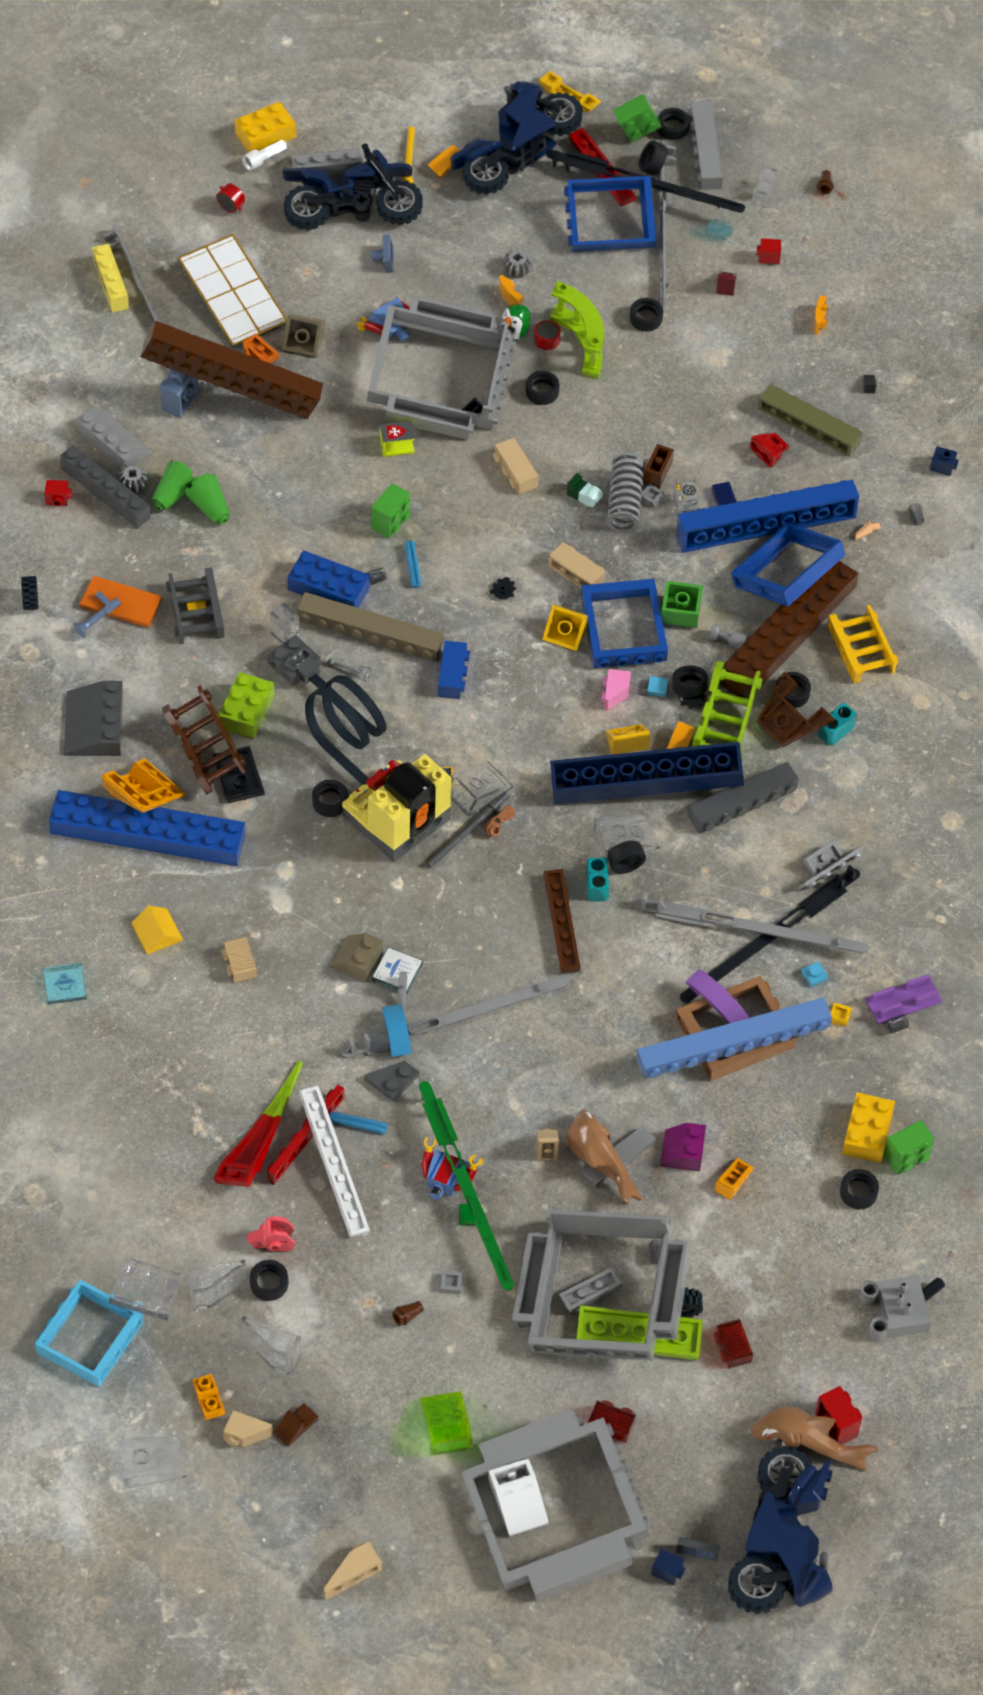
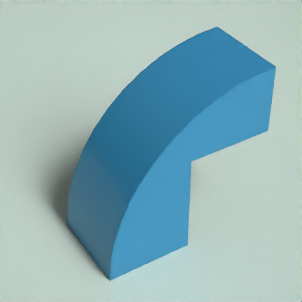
(397, 1030)

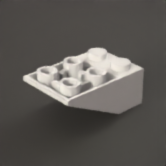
(518, 1497)

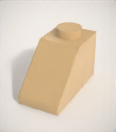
(547, 1145)
(245, 1430)

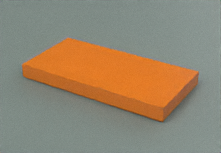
(136, 605)

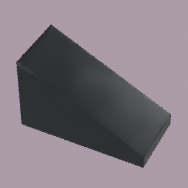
(869, 383)
(473, 406)

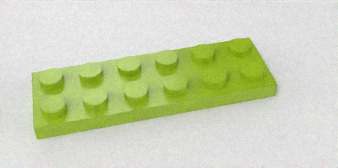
(631, 1327)

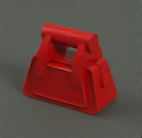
(768, 447)

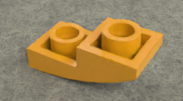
(442, 162)
(507, 290)
(820, 315)
(681, 736)
(208, 1397)

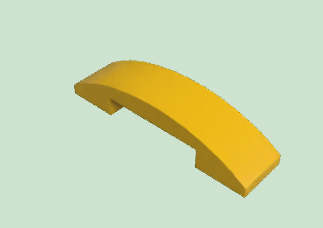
(553, 83)

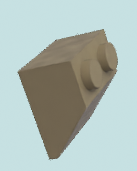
(303, 334)
(358, 956)

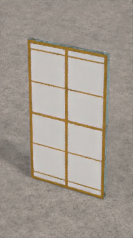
(232, 290)

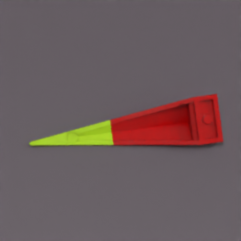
(248, 1156)

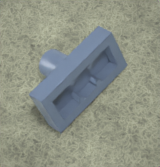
(385, 254)

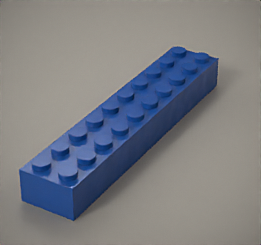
(766, 515)
(155, 830)

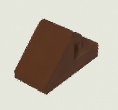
(295, 1424)

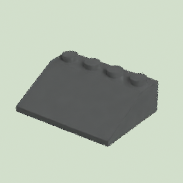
(94, 720)

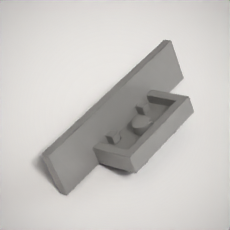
(824, 860)

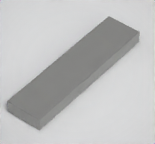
(626, 1150)

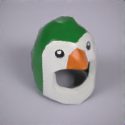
(518, 318)

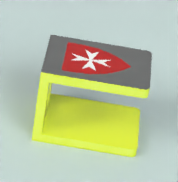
(396, 438)

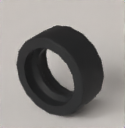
(673, 114)
(652, 157)
(646, 304)
(542, 377)
(693, 673)
(803, 681)
(327, 786)
(626, 857)
(859, 1175)
(271, 1294)

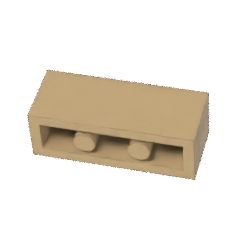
(516, 466)
(575, 566)

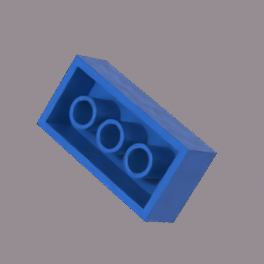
(328, 580)

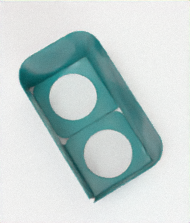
(845, 725)
(594, 893)

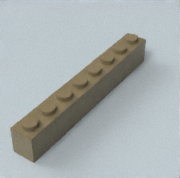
(370, 626)

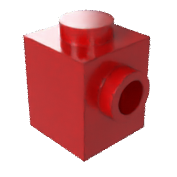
(769, 251)
(57, 493)

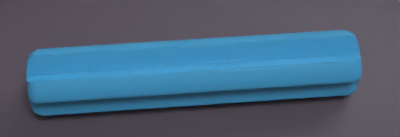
(413, 564)
(358, 1122)

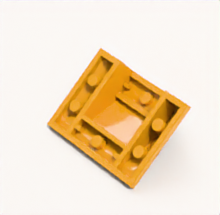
(142, 787)

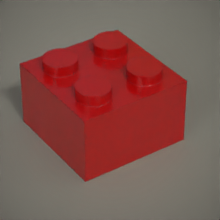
(838, 1405)

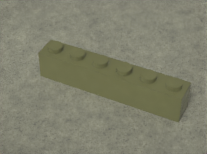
(810, 420)

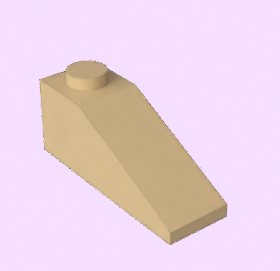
(357, 1566)

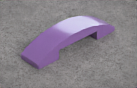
(716, 996)

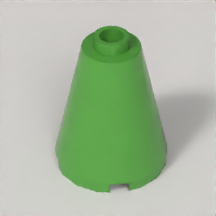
(172, 485)
(209, 498)

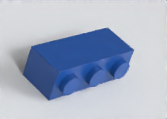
(453, 669)

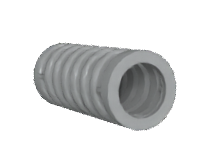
(625, 502)

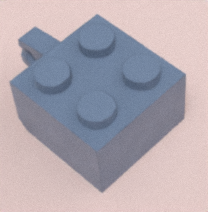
(178, 392)

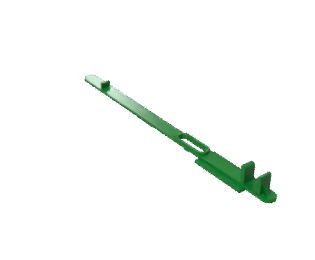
(446, 1136)

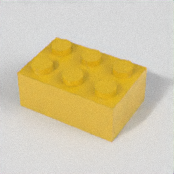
(265, 127)
(868, 1127)

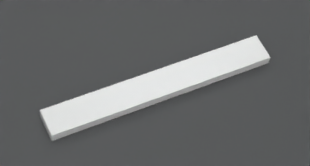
(334, 1161)

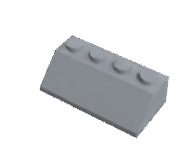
(333, 162)
(111, 438)

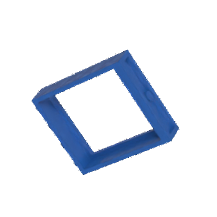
(642, 183)
(745, 574)
(623, 656)

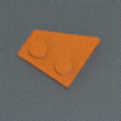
(258, 348)

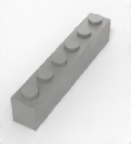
(706, 145)

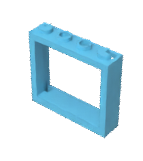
(65, 1308)

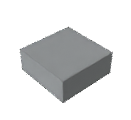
(652, 495)
(451, 1282)

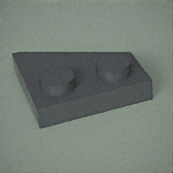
(393, 1079)

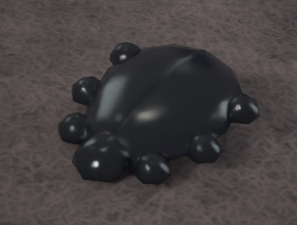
(503, 589)
(691, 702)

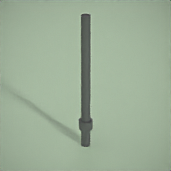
(492, 807)

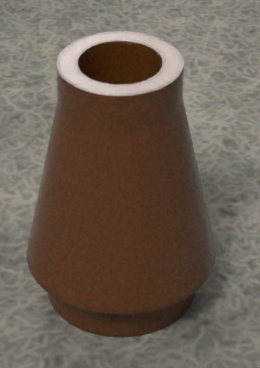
(825, 183)
(404, 1314)

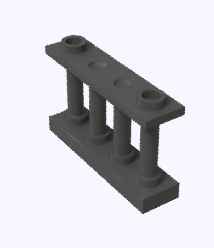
(210, 596)

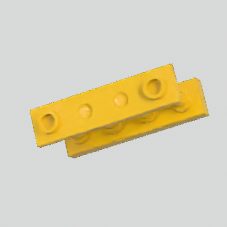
(850, 655)

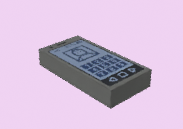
(698, 1549)

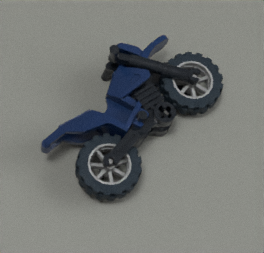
(353, 193)

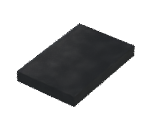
(239, 785)

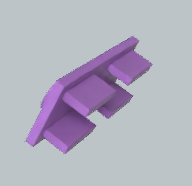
(904, 999)

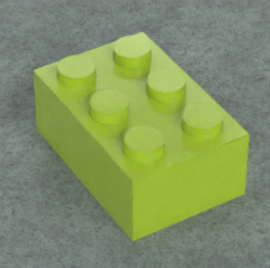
(247, 704)

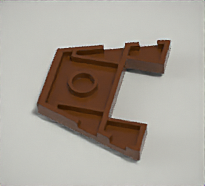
(783, 721)

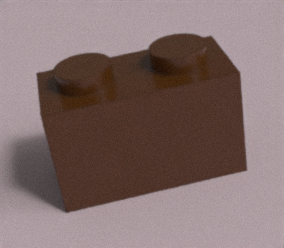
(658, 466)

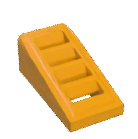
(726, 1187)

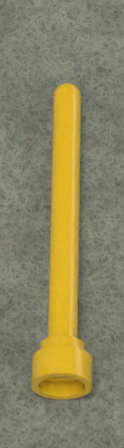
(409, 151)

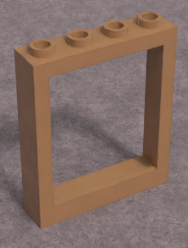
(716, 1068)

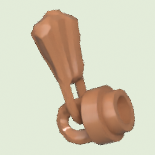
(492, 827)

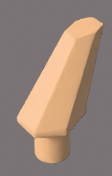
(867, 529)

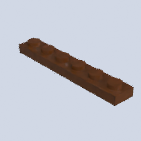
(561, 921)

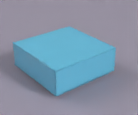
(657, 686)

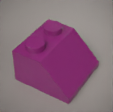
(683, 1146)

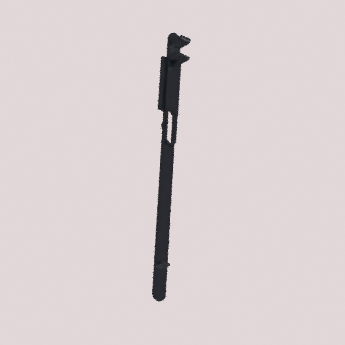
(599, 166)
(812, 904)

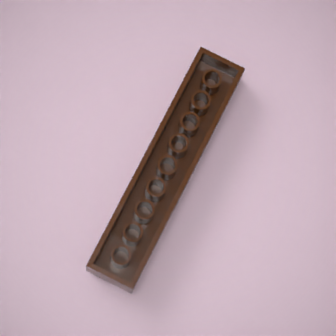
(231, 370)
(788, 628)

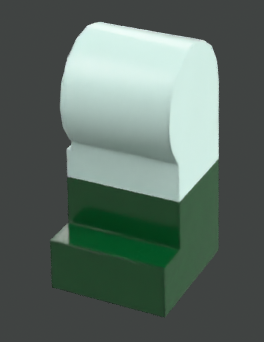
(583, 491)

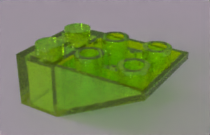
(446, 1423)

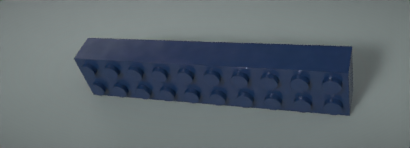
(647, 773)

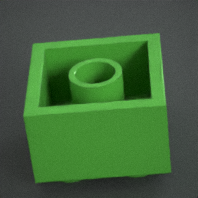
(637, 118)
(390, 511)
(681, 604)
(909, 1147)

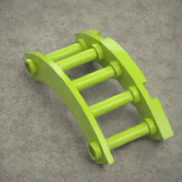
(584, 322)
(710, 714)

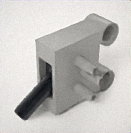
(901, 1305)

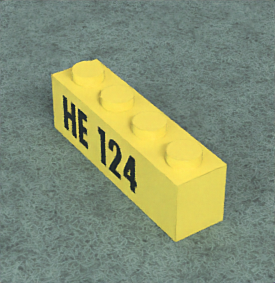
(110, 278)

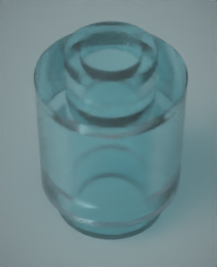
(719, 229)

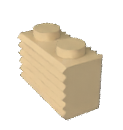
(240, 960)

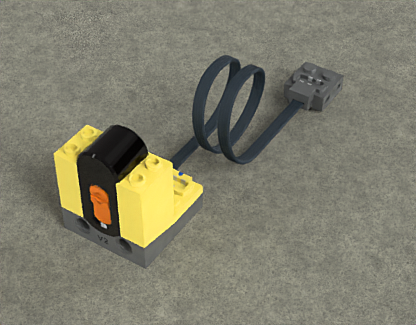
(413, 795)

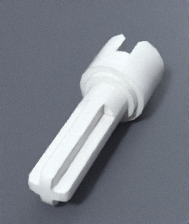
(255, 158)

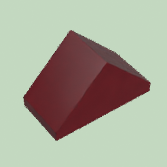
(726, 283)

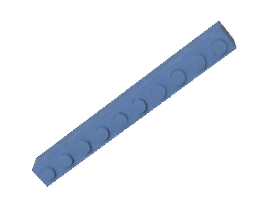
(733, 1038)

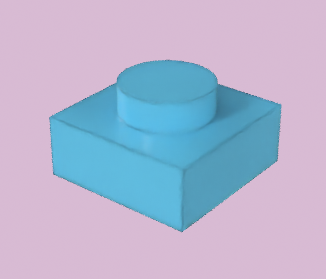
(814, 974)

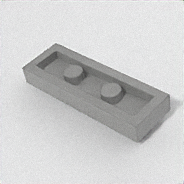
(590, 1290)

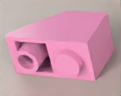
(617, 687)

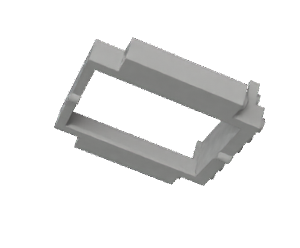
(457, 324)
(540, 1271)
(584, 1560)

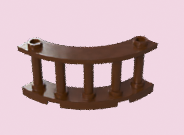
(193, 752)

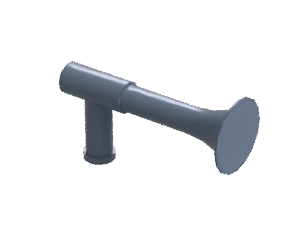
(109, 607)

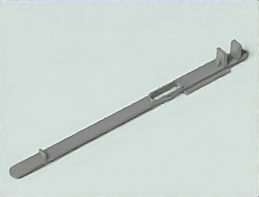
(661, 235)
(121, 244)
(696, 916)
(379, 1042)

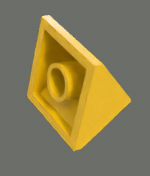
(565, 627)
(628, 739)
(156, 929)

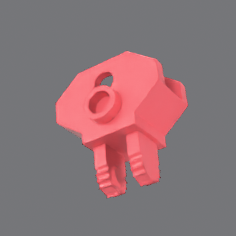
(273, 1235)

